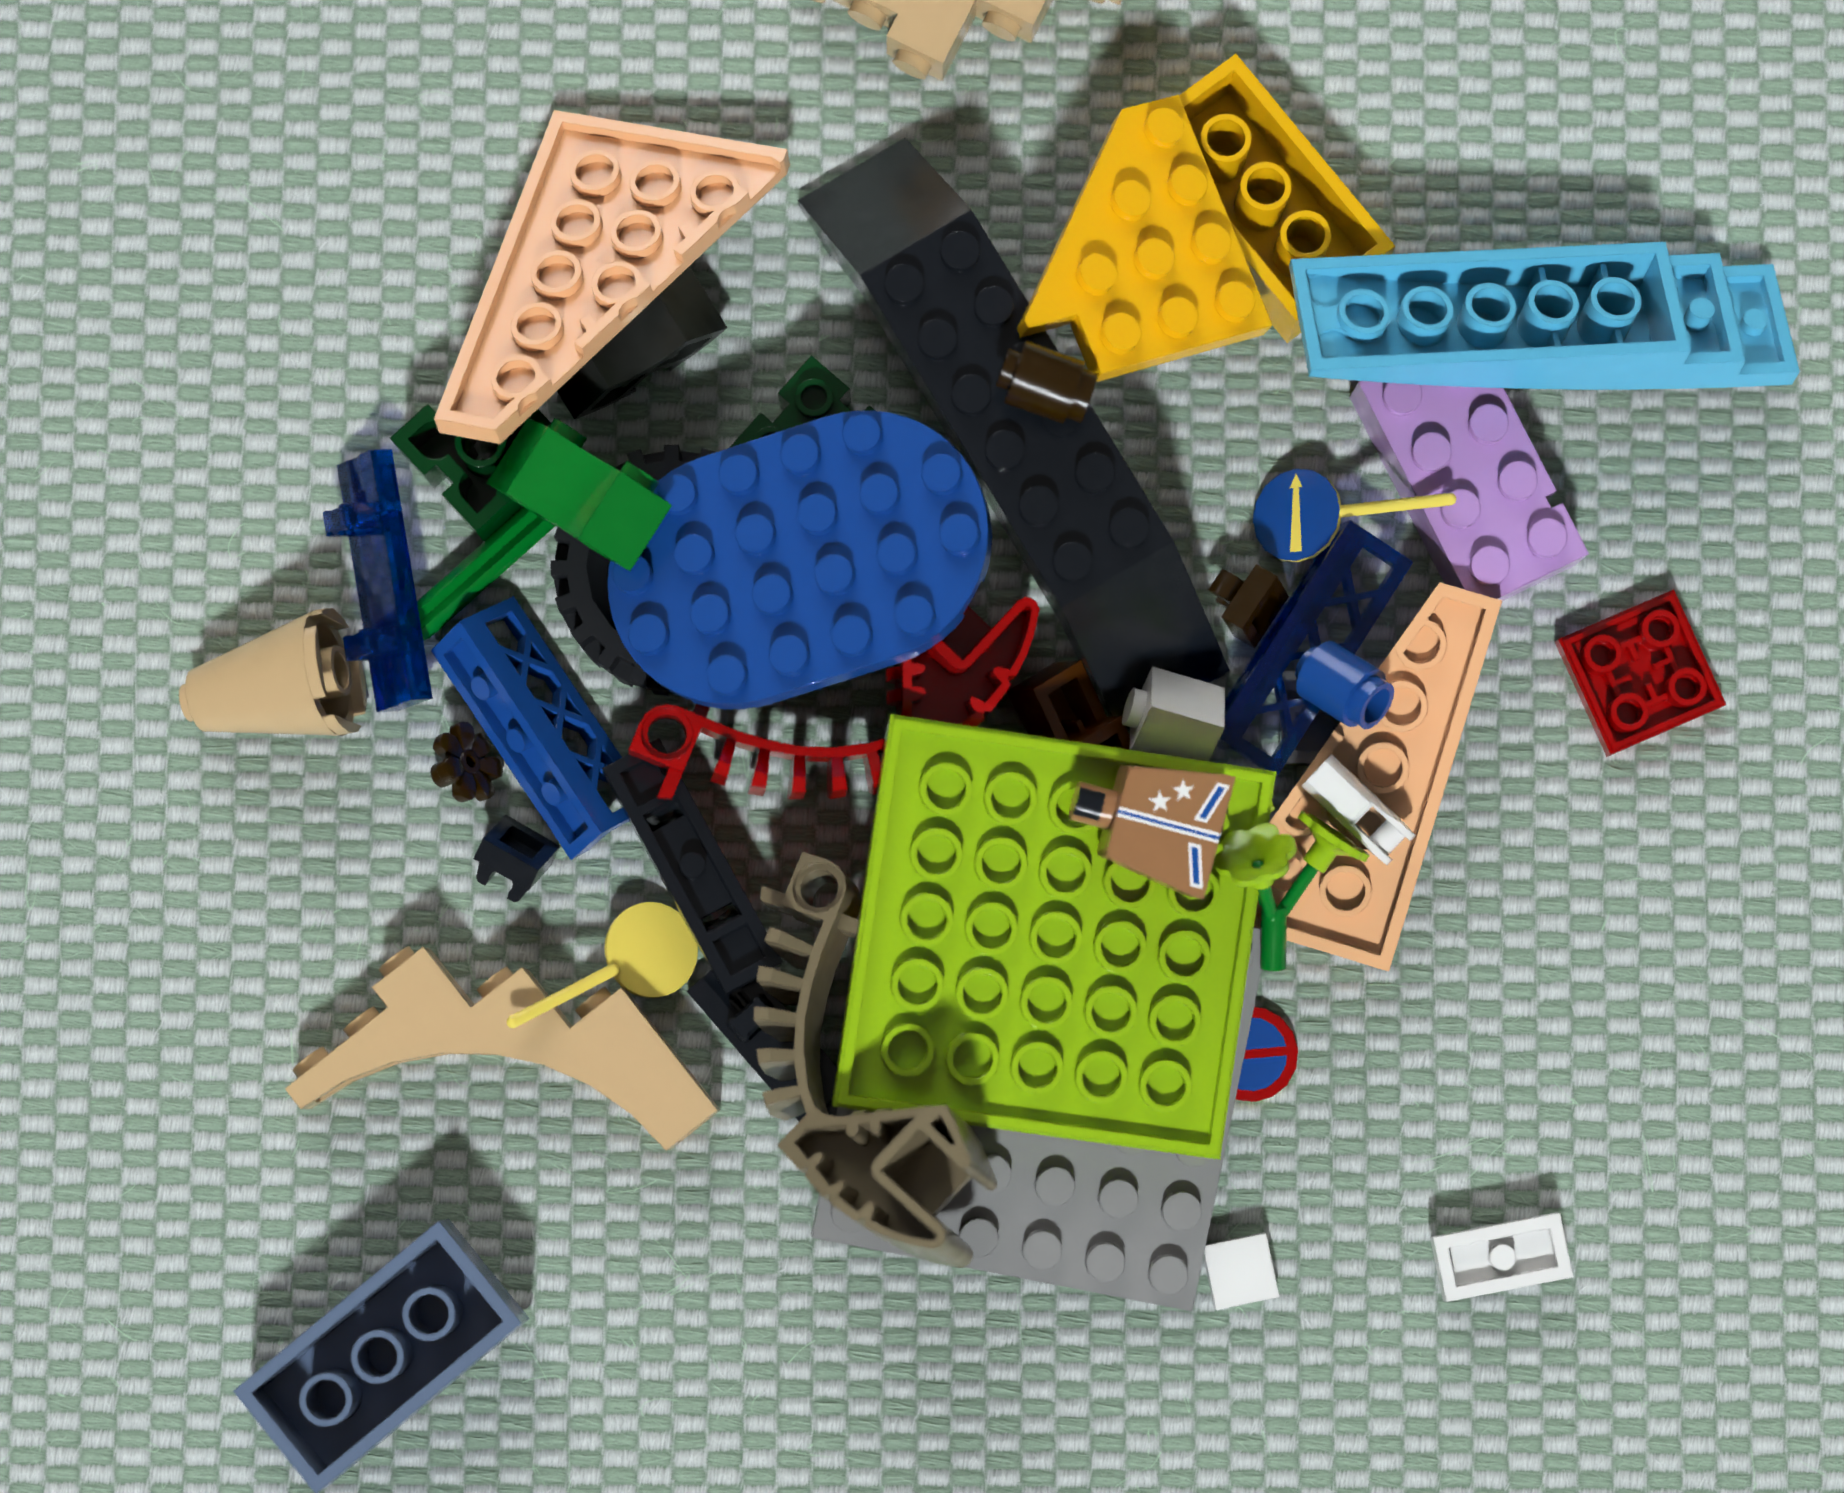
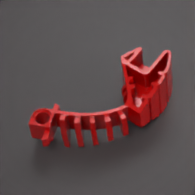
(948, 683)

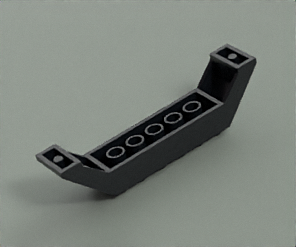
(1049, 483)

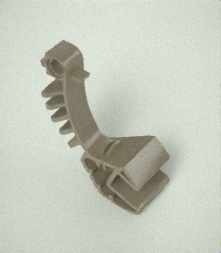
(876, 1167)

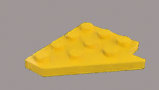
(1148, 253)

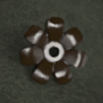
(465, 763)

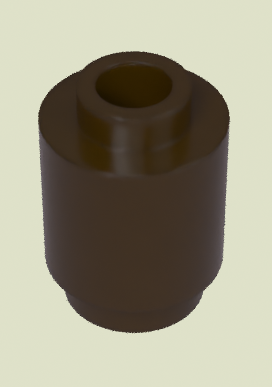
(1047, 383)

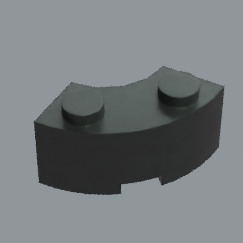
(659, 337)

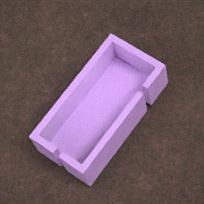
(1475, 446)

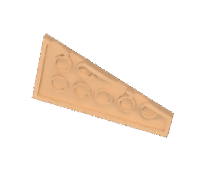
(1406, 762)

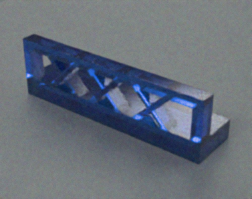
(1289, 631)

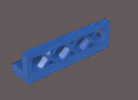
(530, 730)

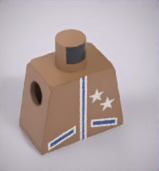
(1158, 823)

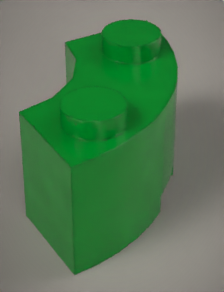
(579, 493)

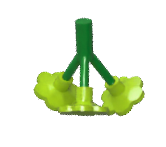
(1262, 856)

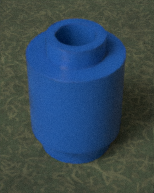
(1343, 685)

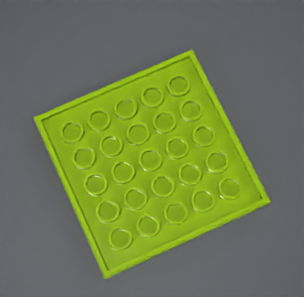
(1027, 969)

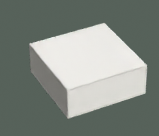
(1240, 1271)

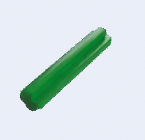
(480, 570)

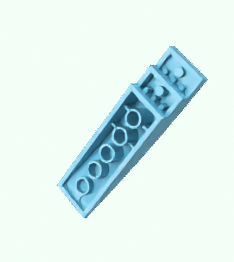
(1545, 319)

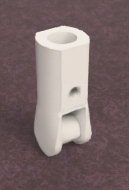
(1349, 800)

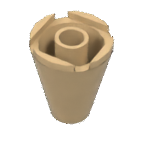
(280, 683)

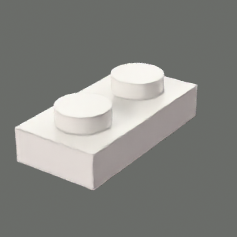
(1501, 1257)

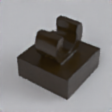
(1249, 603)

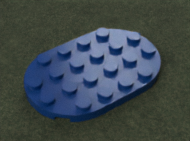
(804, 560)

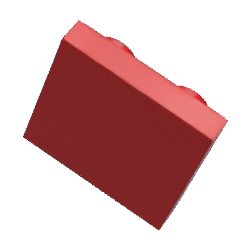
(1640, 673)

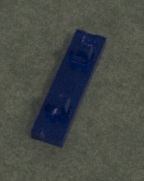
(384, 581)

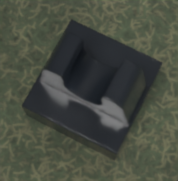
(515, 854)

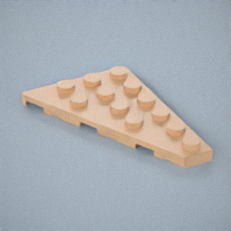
(590, 246)

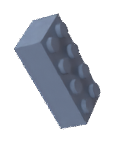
(381, 1355)

